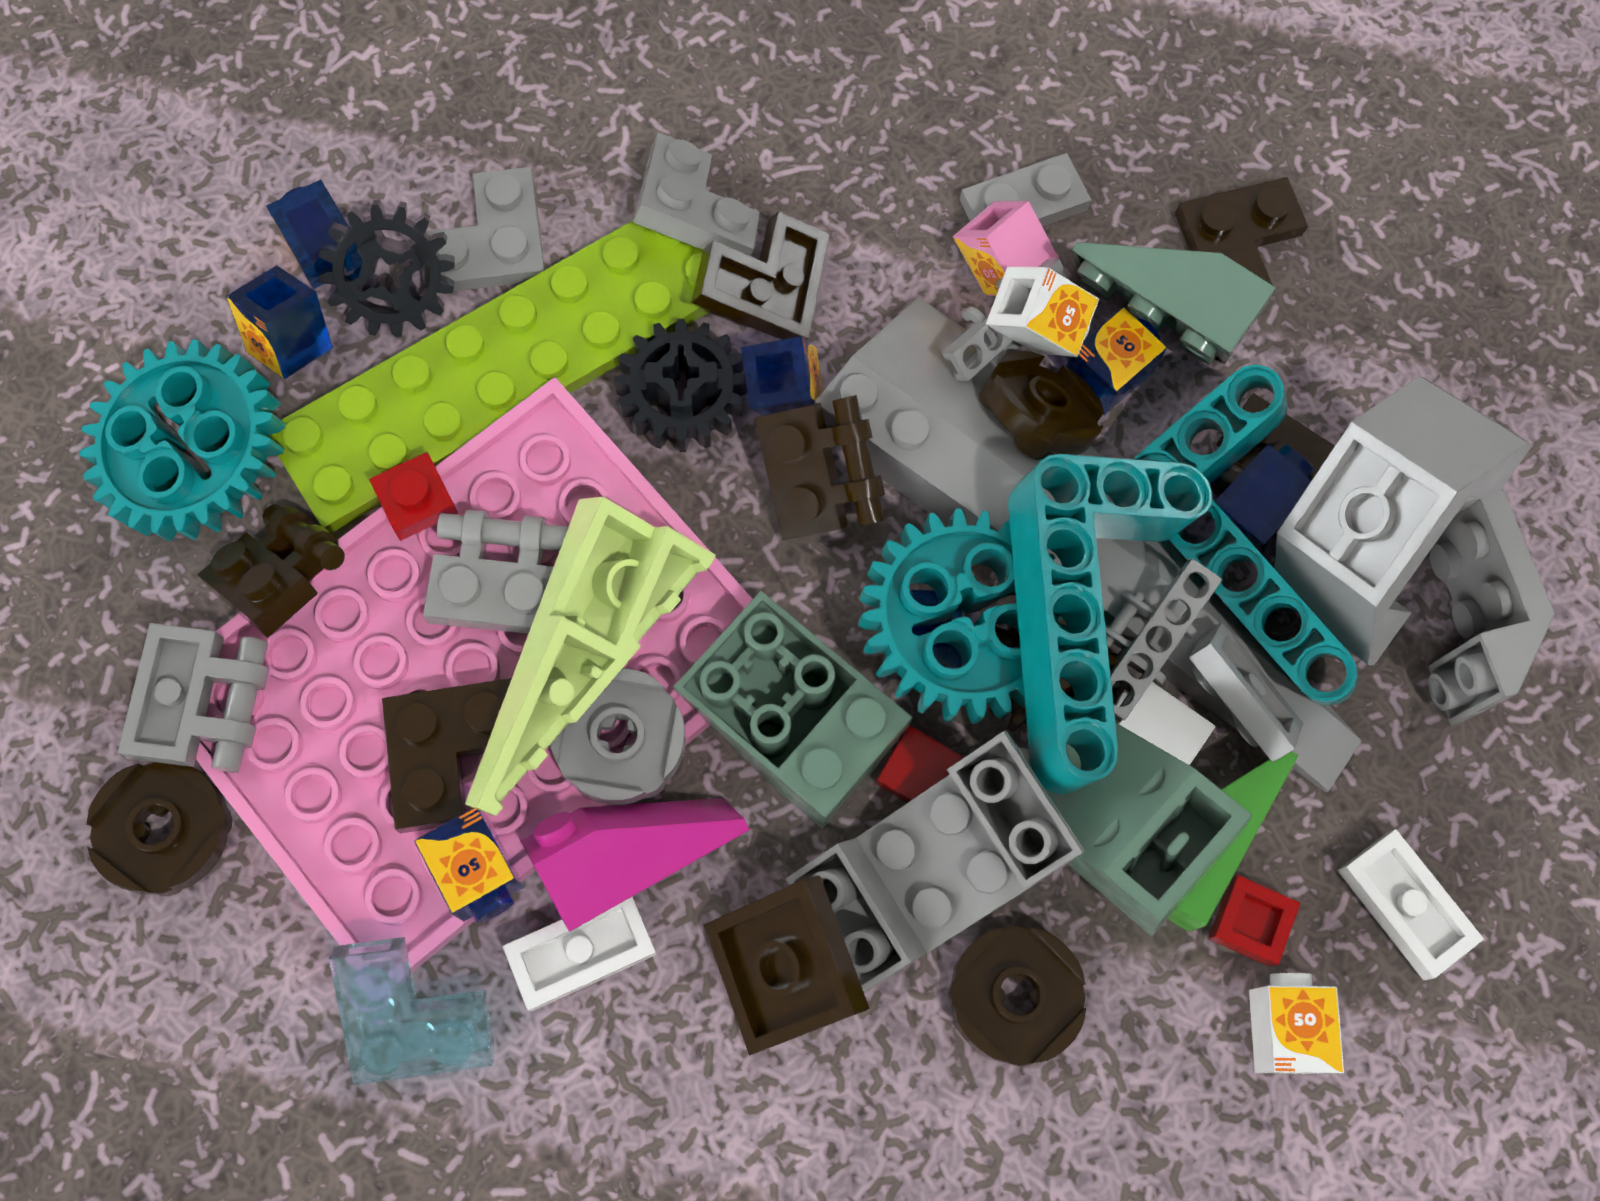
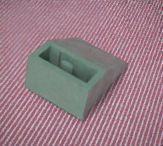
(1191, 292)
(793, 708)
(1149, 829)

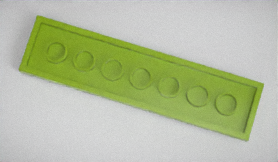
(478, 368)

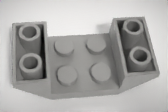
(1385, 505)
(1495, 607)
(943, 860)

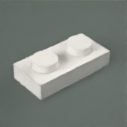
(1410, 905)
(562, 962)

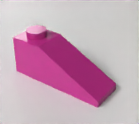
(616, 851)

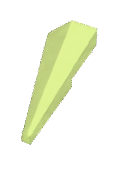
(597, 606)

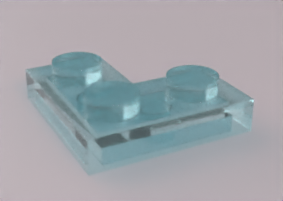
(391, 1031)

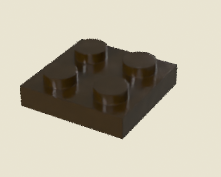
(785, 965)

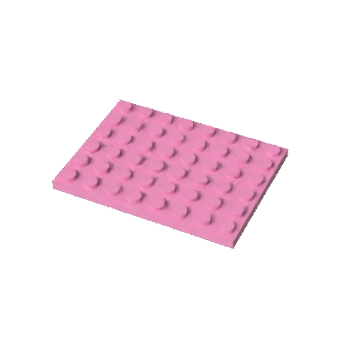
(319, 755)

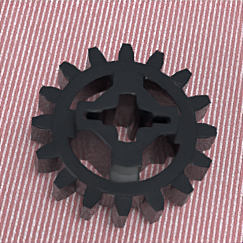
(373, 244)
(654, 378)

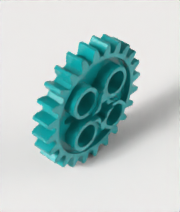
(137, 476)
(944, 562)

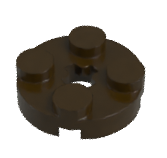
(1042, 407)
(167, 865)
(1056, 995)

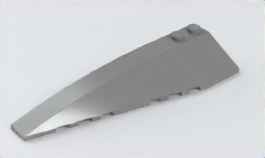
(954, 453)

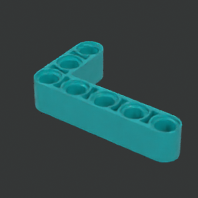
(1229, 545)
(1075, 594)

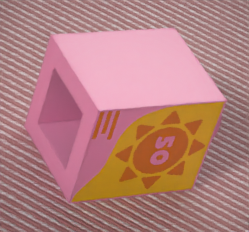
(1002, 238)

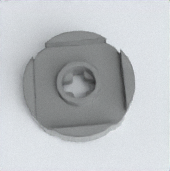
(641, 767)

